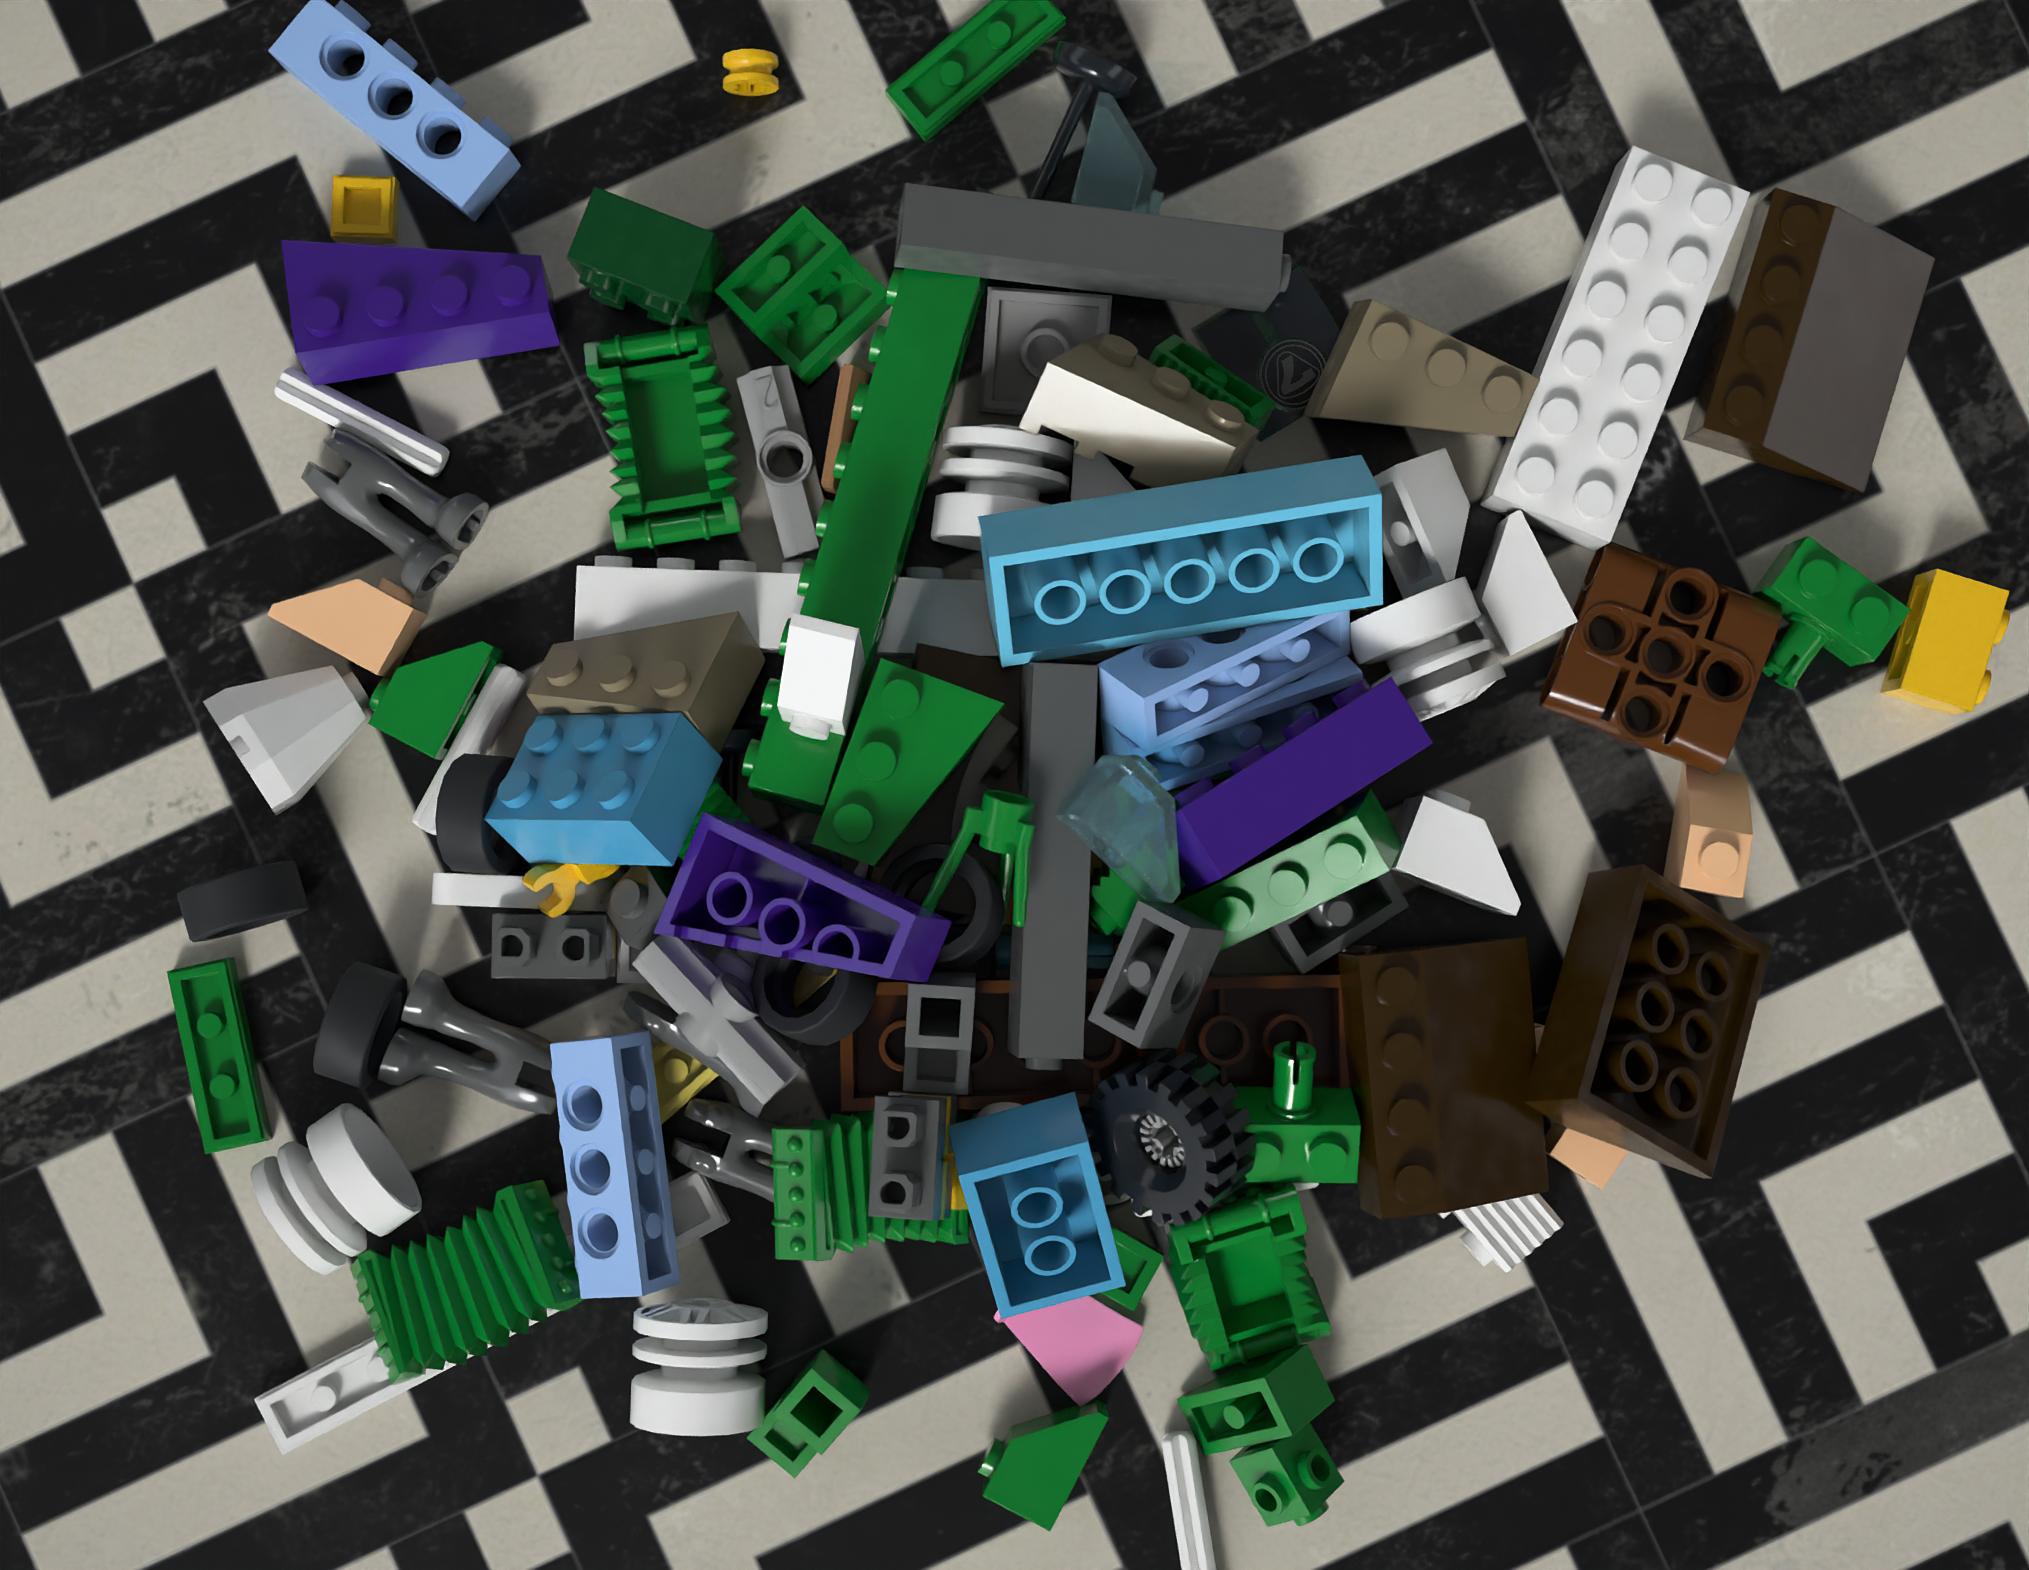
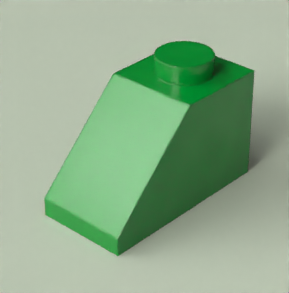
(433, 697)
(1257, 1401)
(1042, 1461)

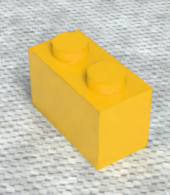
(1947, 642)

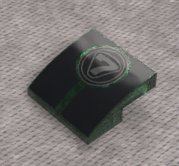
(1275, 349)

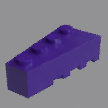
(411, 308)
(1294, 782)
(784, 902)

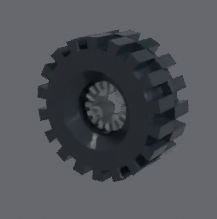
(1146, 1158)

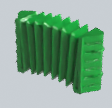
(668, 436)
(825, 1192)
(1247, 1276)
(470, 1286)

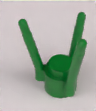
(1004, 829)

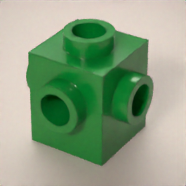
(1288, 1477)

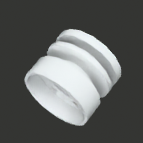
(1001, 474)
(1424, 649)
(335, 1189)
(699, 1376)

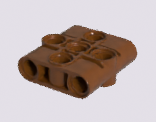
(1685, 715)

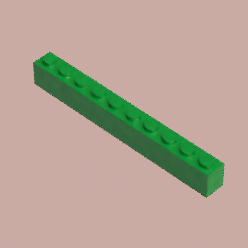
(873, 510)

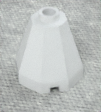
(290, 728)

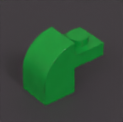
(810, 1413)

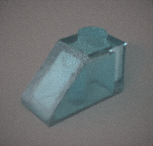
(1115, 165)
(1128, 824)

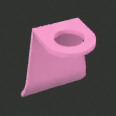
(1077, 1343)

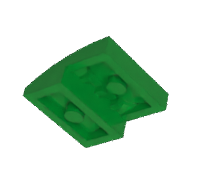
(804, 296)

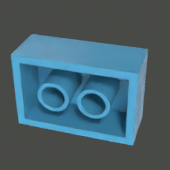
(604, 789)
(1036, 1205)

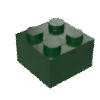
(646, 260)

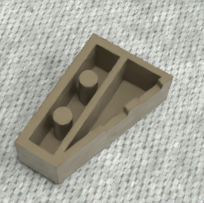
(1417, 377)
(1138, 415)
(676, 667)

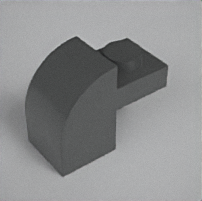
(939, 1033)

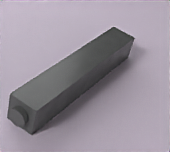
(1090, 248)
(1051, 947)

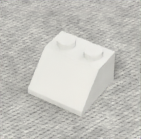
(1452, 853)

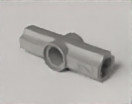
(778, 425)
(719, 1015)

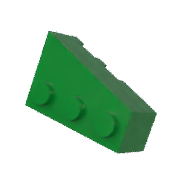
(899, 758)

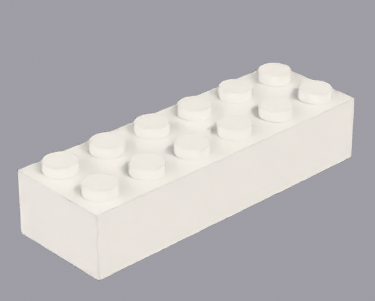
(1616, 348)

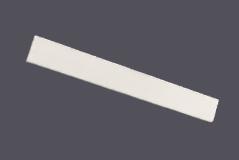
(359, 1380)

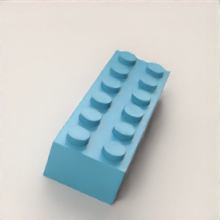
(1183, 560)

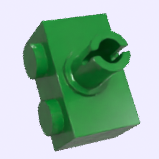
(1826, 608)
(1301, 1129)

